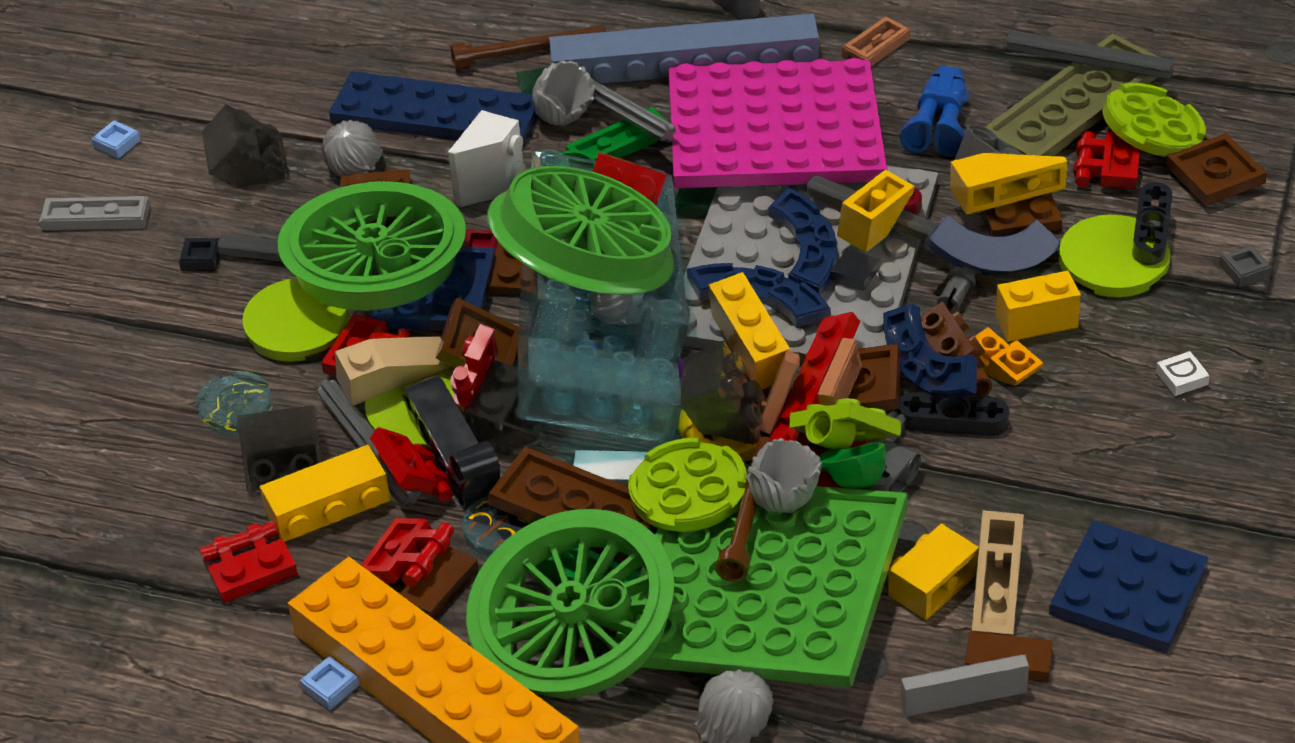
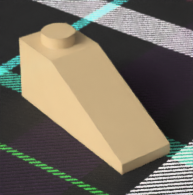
(385, 364)
(998, 573)

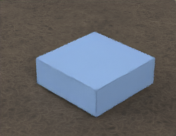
(116, 139)
(329, 683)

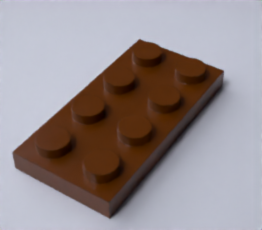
(546, 486)

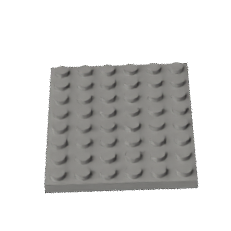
(743, 234)

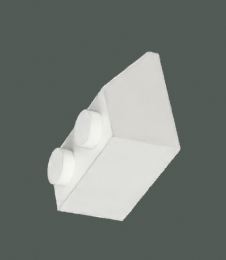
(485, 159)

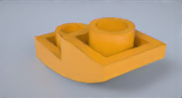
(1004, 361)

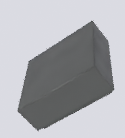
(1245, 266)

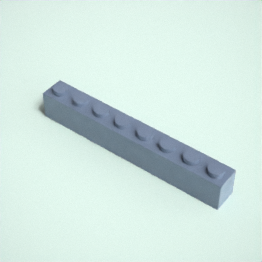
(651, 51)

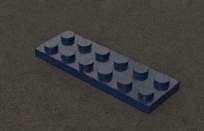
(425, 105)

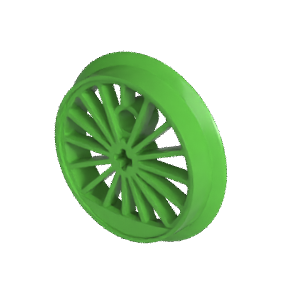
(592, 218)
(411, 261)
(572, 604)

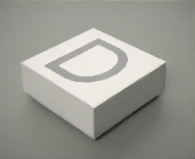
(1182, 373)

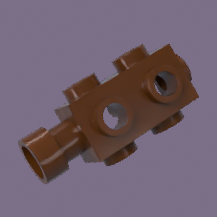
(947, 337)

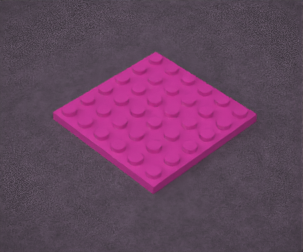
(774, 123)

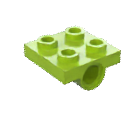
(843, 423)

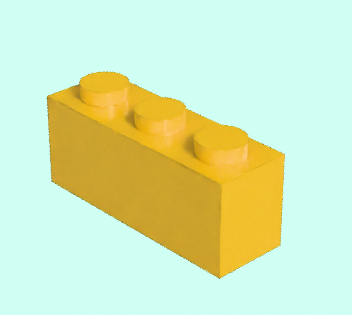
(748, 328)
(325, 493)

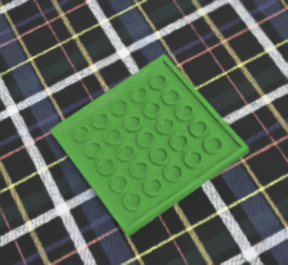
(804, 596)

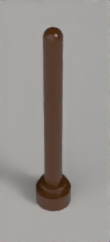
(465, 55)
(734, 560)

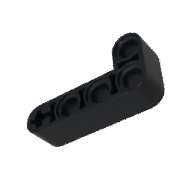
(468, 464)

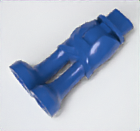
(941, 95)

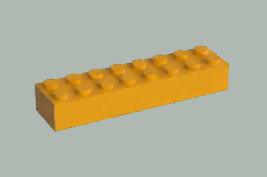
(419, 664)

